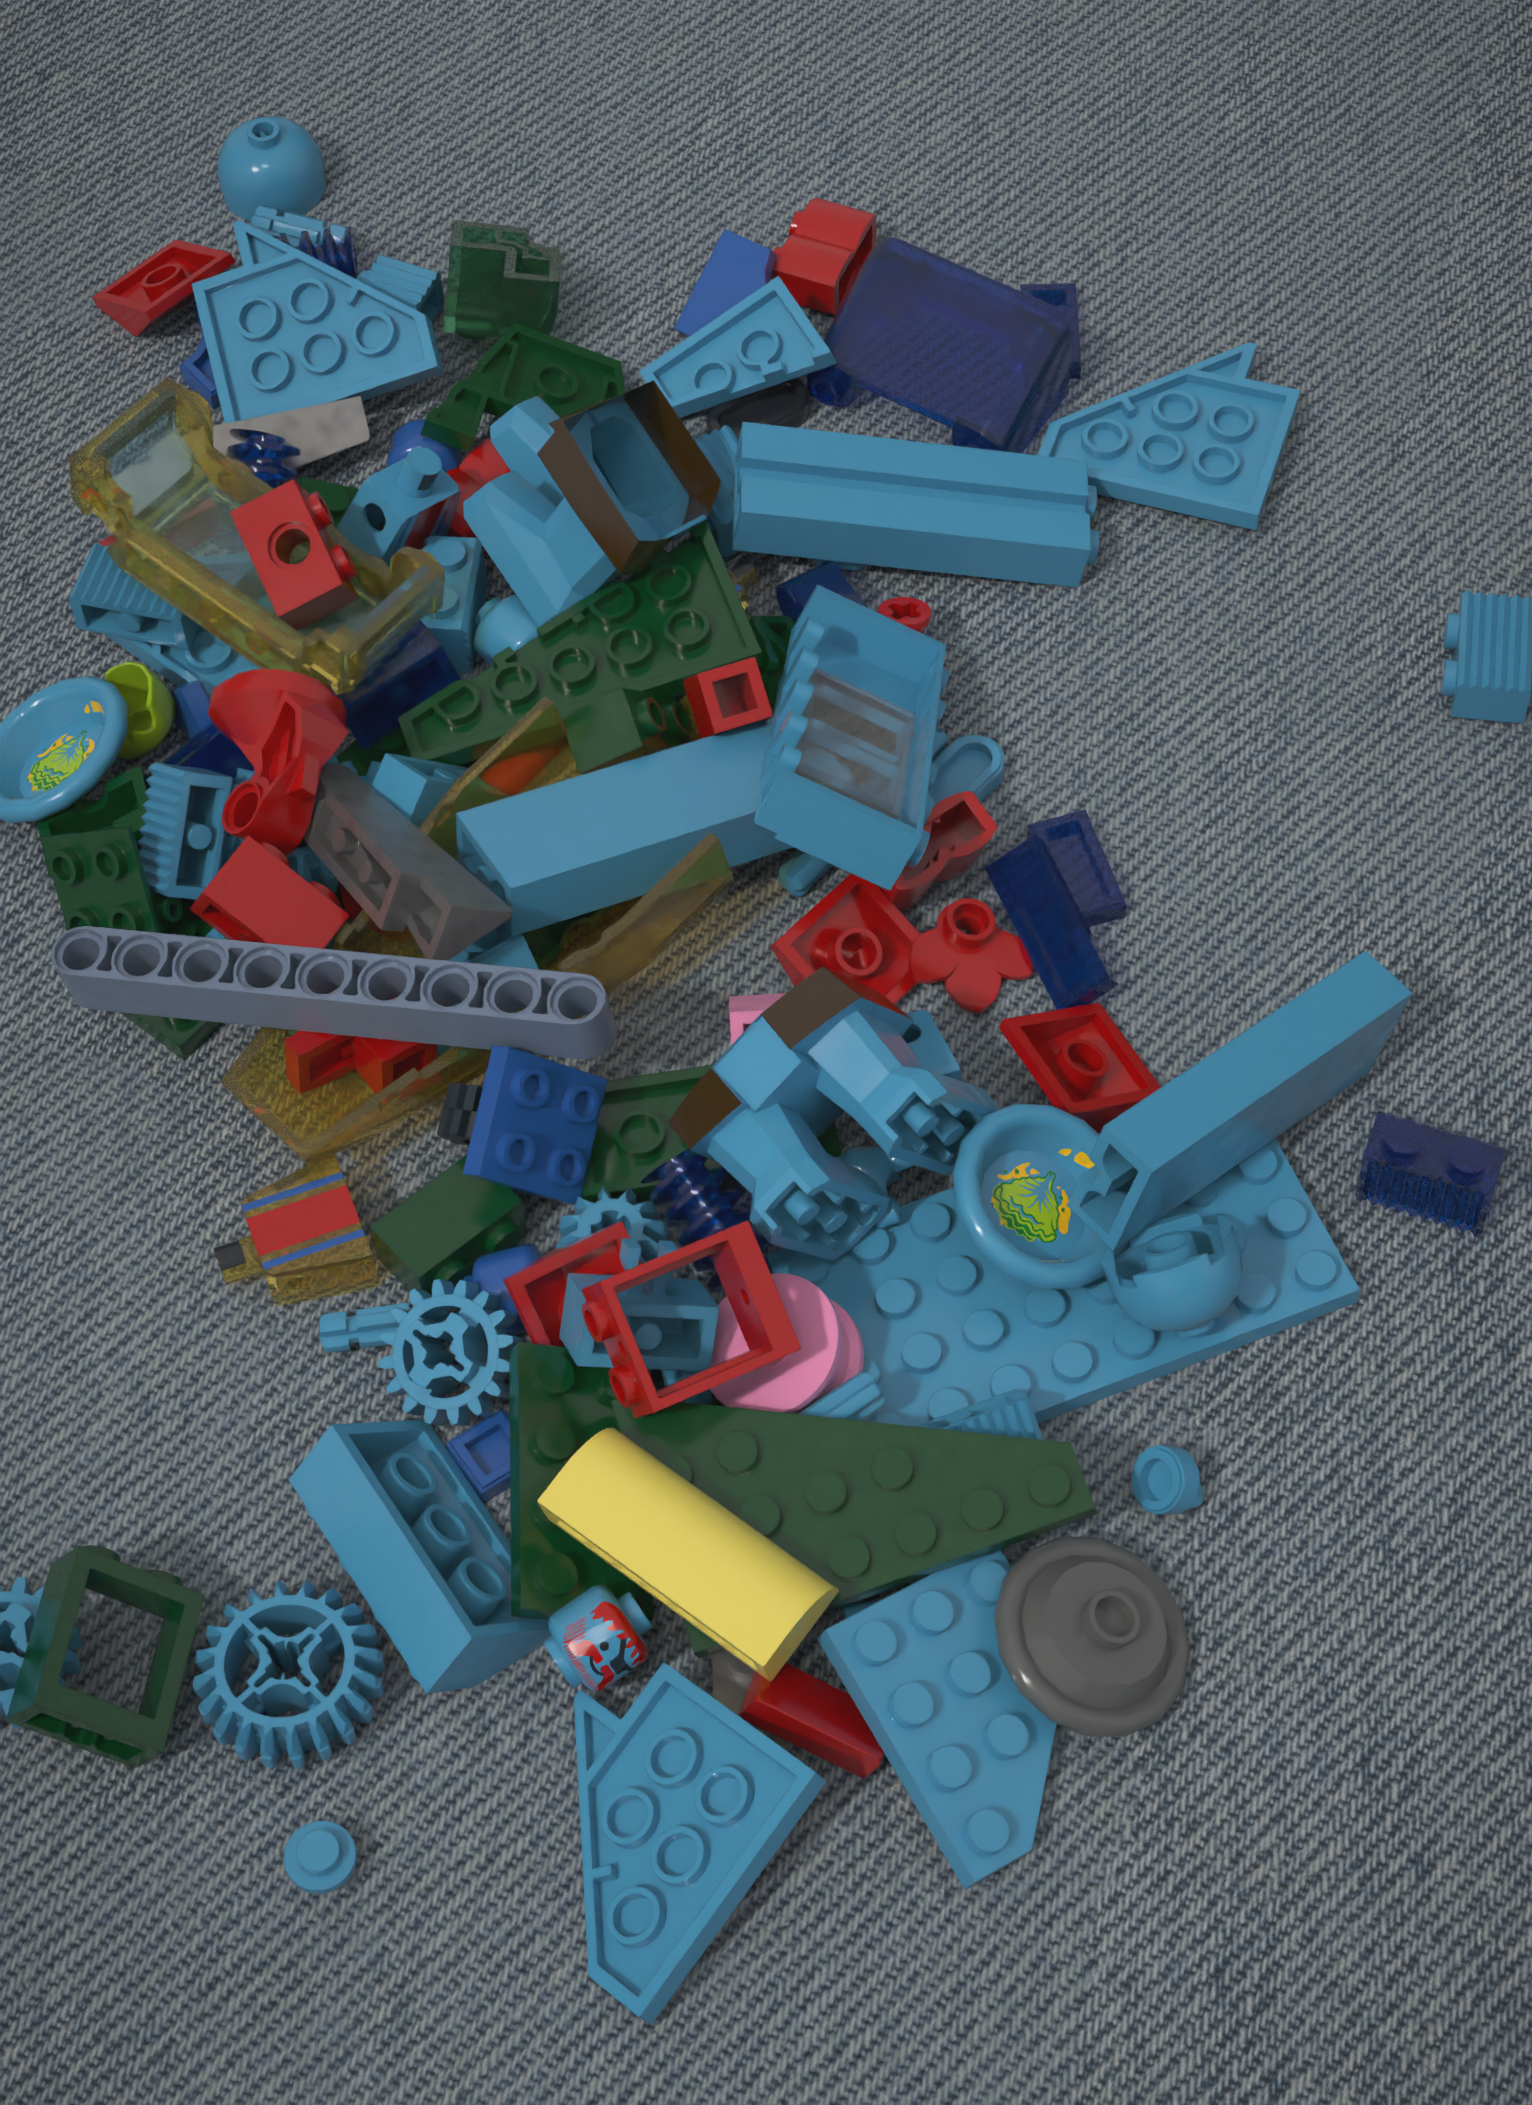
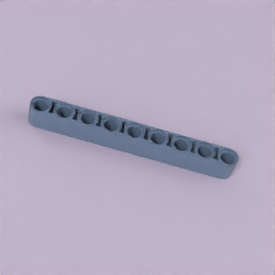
(231, 981)

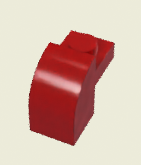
(322, 1057)

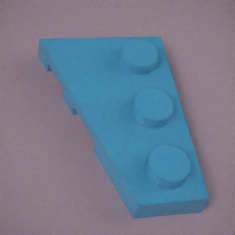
(741, 352)

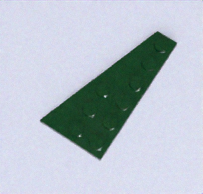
(628, 634)

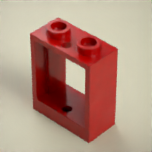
(750, 1296)

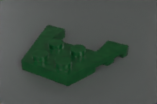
(519, 368)

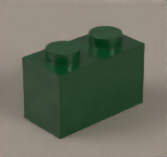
(447, 1228)

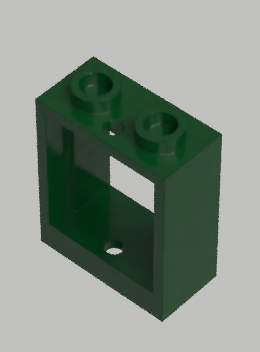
(84, 1719)

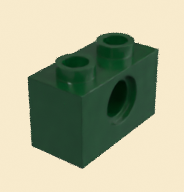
(624, 728)

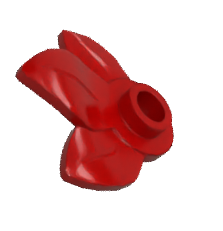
(968, 962)

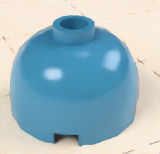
(271, 165)
(1177, 1274)

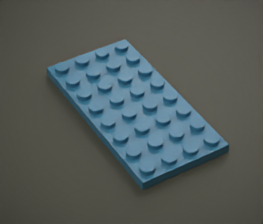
(957, 1330)

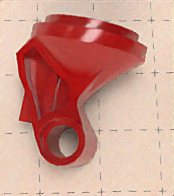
(287, 733)

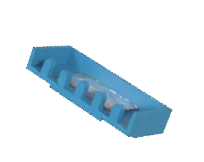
(854, 739)

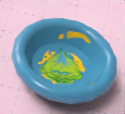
(59, 746)
(1015, 1192)

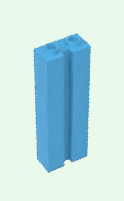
(912, 505)
(617, 828)
(1237, 1100)

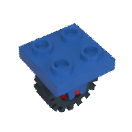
(526, 1124)

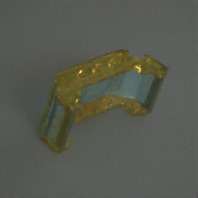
(174, 533)

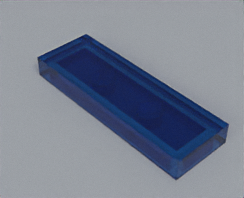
(1051, 925)

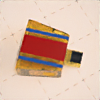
(302, 1238)

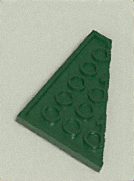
(863, 1496)

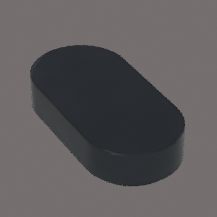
(777, 405)

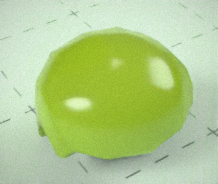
(149, 707)

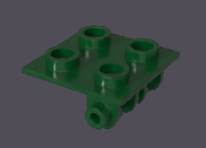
(105, 883)

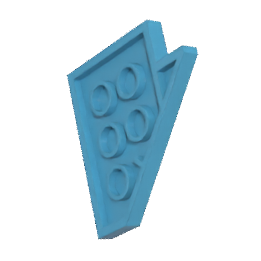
(304, 333)

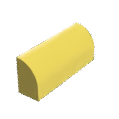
(687, 1550)

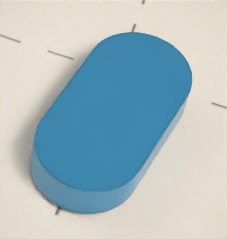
(968, 765)

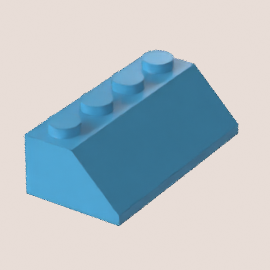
(418, 1549)

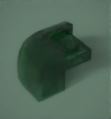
(499, 281)

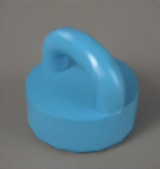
(1166, 1481)

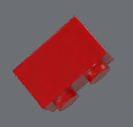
(268, 902)

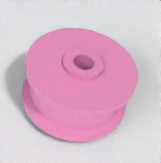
(828, 1356)

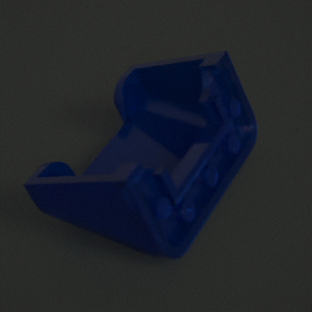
(948, 348)

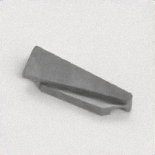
(313, 429)
(397, 868)

